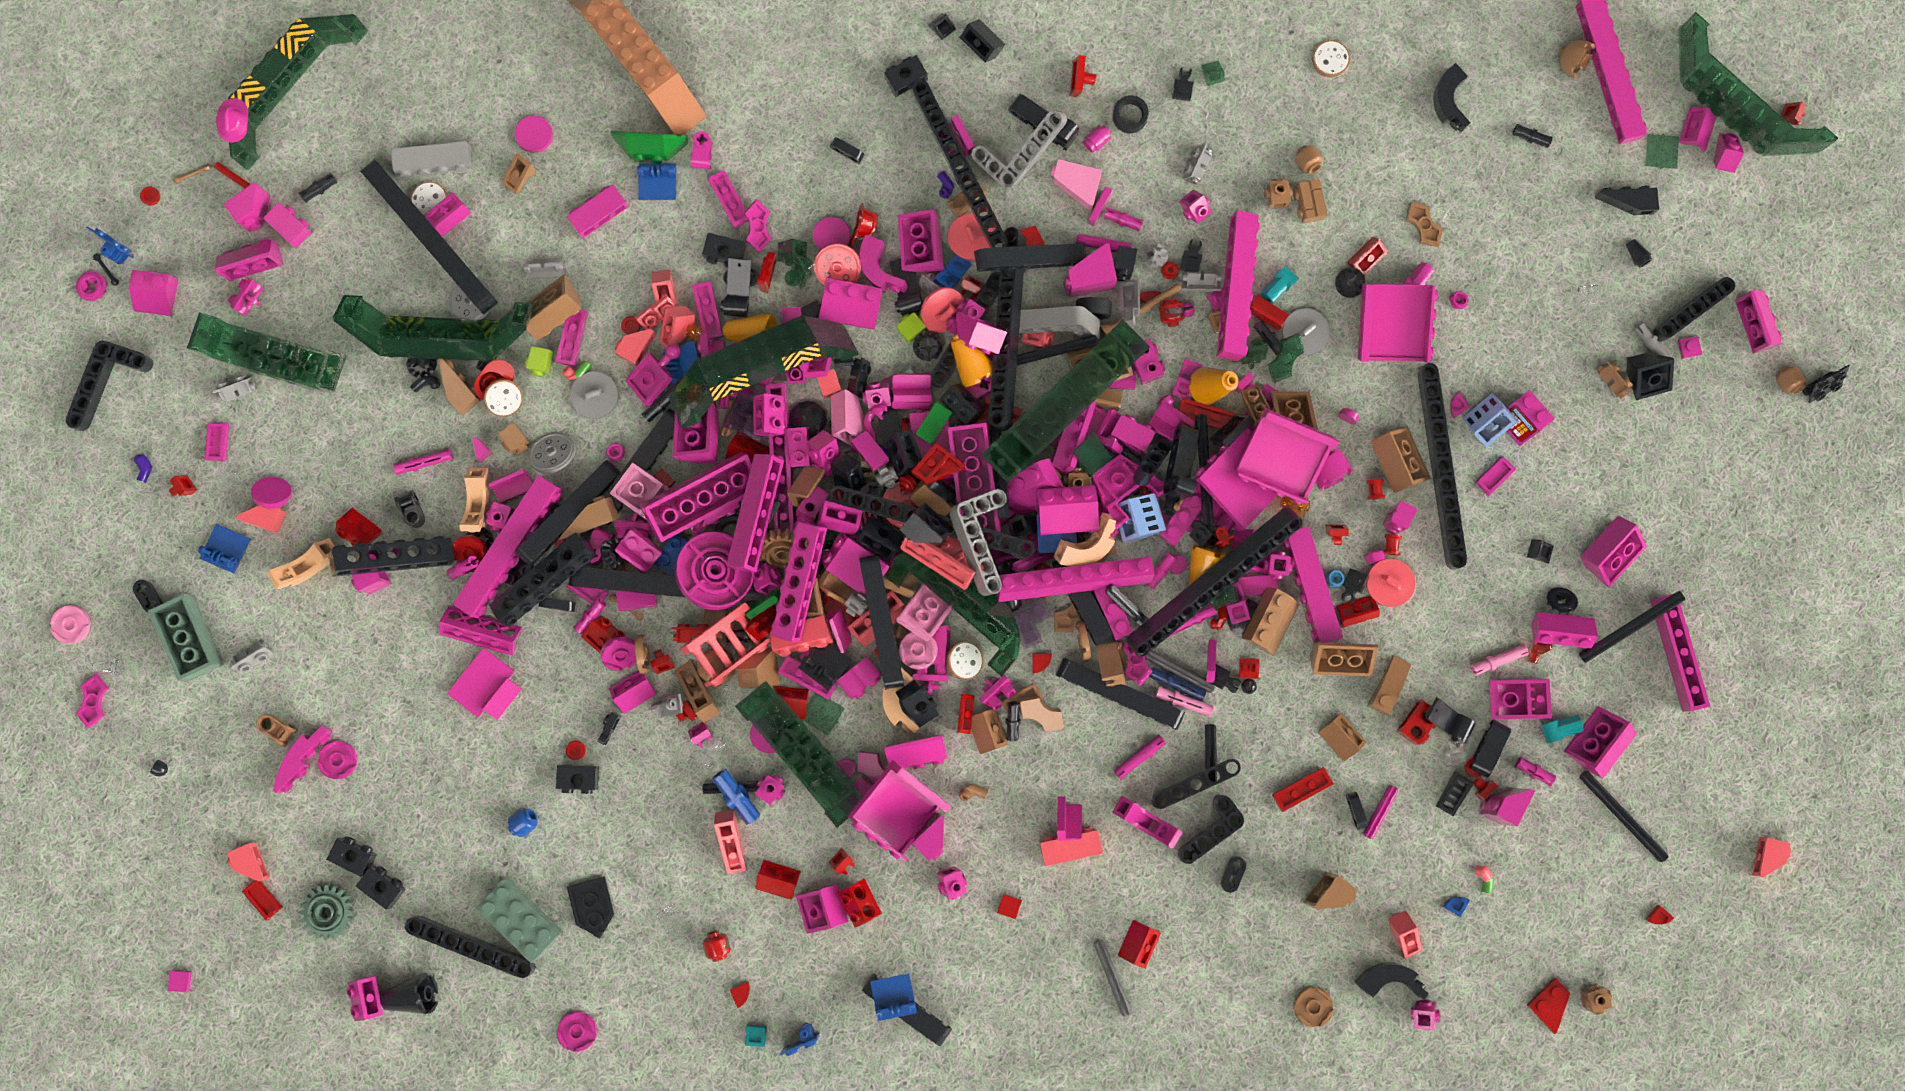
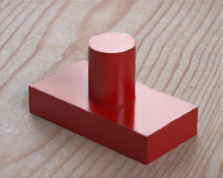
(1079, 76)

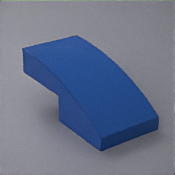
(952, 272)

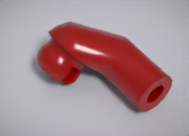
(1220, 621)

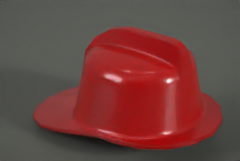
(865, 223)
(492, 371)

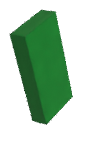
(933, 423)
(764, 603)

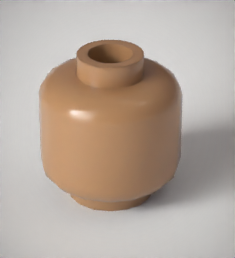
(1309, 159)
(1791, 379)

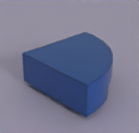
(1456, 905)

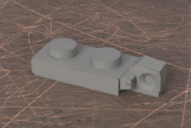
(1130, 301)

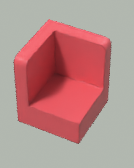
(829, 384)

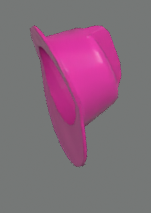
(232, 120)

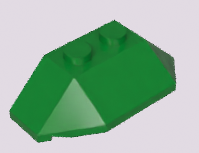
(649, 145)

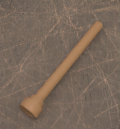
(1106, 328)

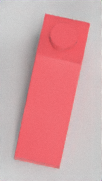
(729, 841)

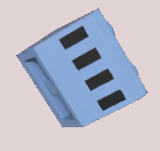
(1489, 420)
(1144, 518)

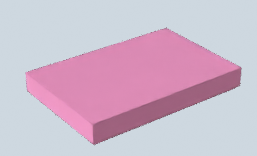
(924, 613)

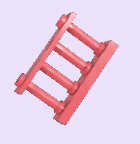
(944, 558)
(709, 636)

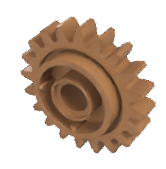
(777, 547)

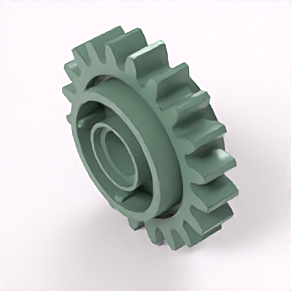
(339, 912)

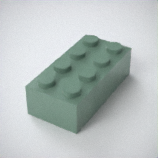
(185, 638)
(519, 920)

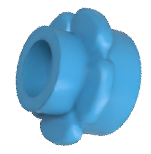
(1330, 578)

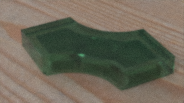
(1282, 365)

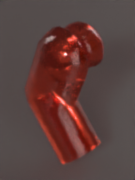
(1537, 650)

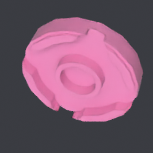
(70, 624)
(917, 652)

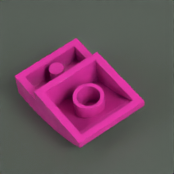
(1520, 699)

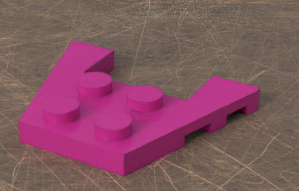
(1116, 482)

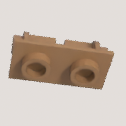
(1611, 372)

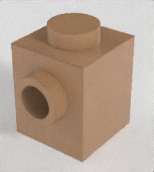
(514, 439)

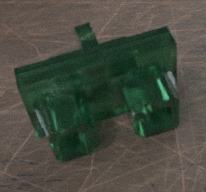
(799, 272)
(1255, 353)

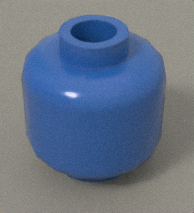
(522, 822)

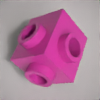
(1195, 206)
(877, 394)
(498, 516)
(1285, 565)
(766, 578)
(764, 793)
(951, 883)
(1425, 1015)

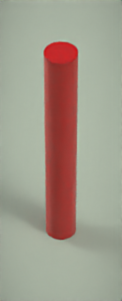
(230, 174)

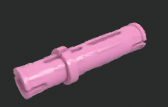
(1491, 662)
(1162, 693)

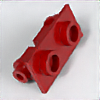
(1223, 538)
(684, 632)

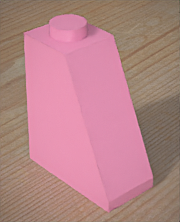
(1077, 181)
(846, 416)

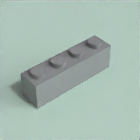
(431, 158)

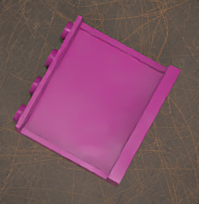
(1397, 322)
(1284, 456)
(1237, 498)
(896, 810)

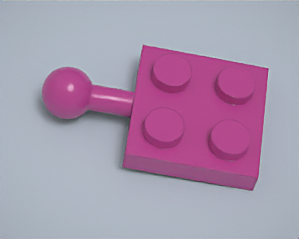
(650, 375)

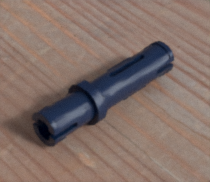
(1170, 680)

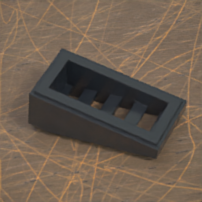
(1448, 790)

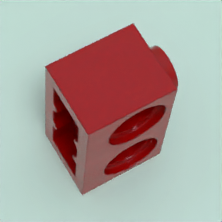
(1415, 719)
(859, 903)

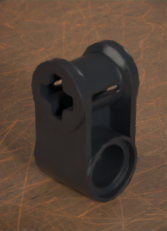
(409, 506)

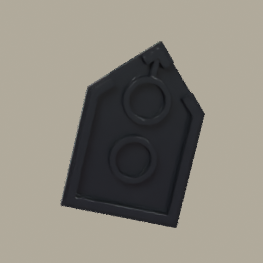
(591, 905)

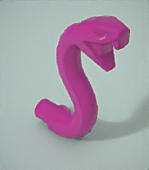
(875, 411)

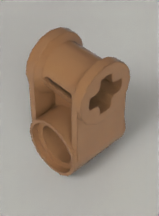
(279, 730)

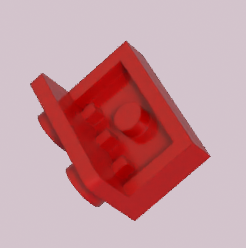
(356, 528)

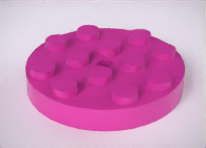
(699, 584)

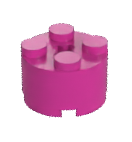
(1333, 470)

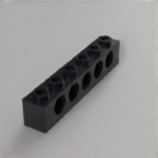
(342, 566)
(542, 579)

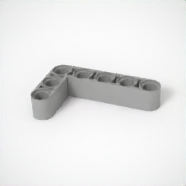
(1024, 152)
(1060, 319)
(976, 538)

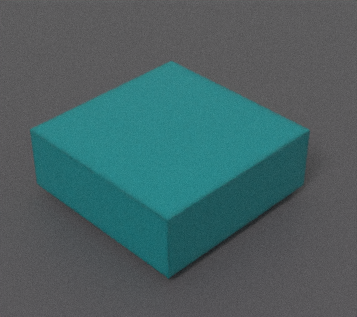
(755, 1035)

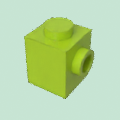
(910, 327)
(539, 361)

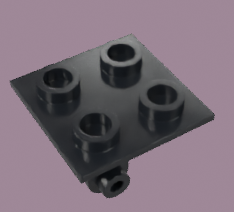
(1829, 382)
(825, 665)

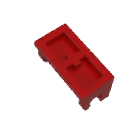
(830, 604)
(761, 624)

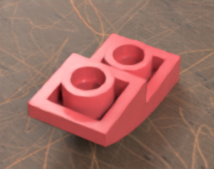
(654, 314)

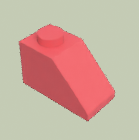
(663, 285)
(675, 325)
(634, 346)
(266, 518)
(1770, 856)
(248, 862)
(1405, 934)

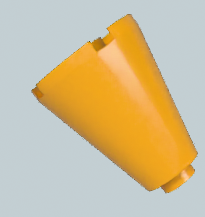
(743, 328)
(970, 363)
(1211, 384)
(1202, 560)

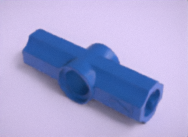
(736, 796)

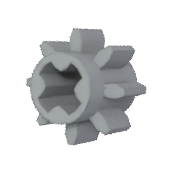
(1156, 255)
(886, 477)
(856, 604)

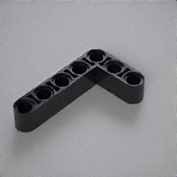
(100, 378)

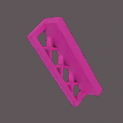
(1063, 458)
(477, 633)

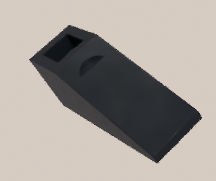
(1633, 201)

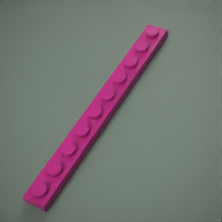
(1192, 505)

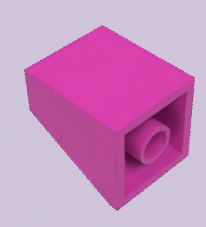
(1092, 274)
(844, 561)

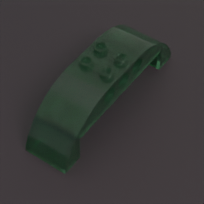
(266, 354)
(983, 612)
(801, 752)

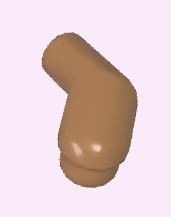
(972, 790)

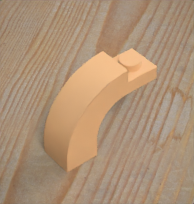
(477, 499)
(1090, 550)
(303, 567)
(893, 709)

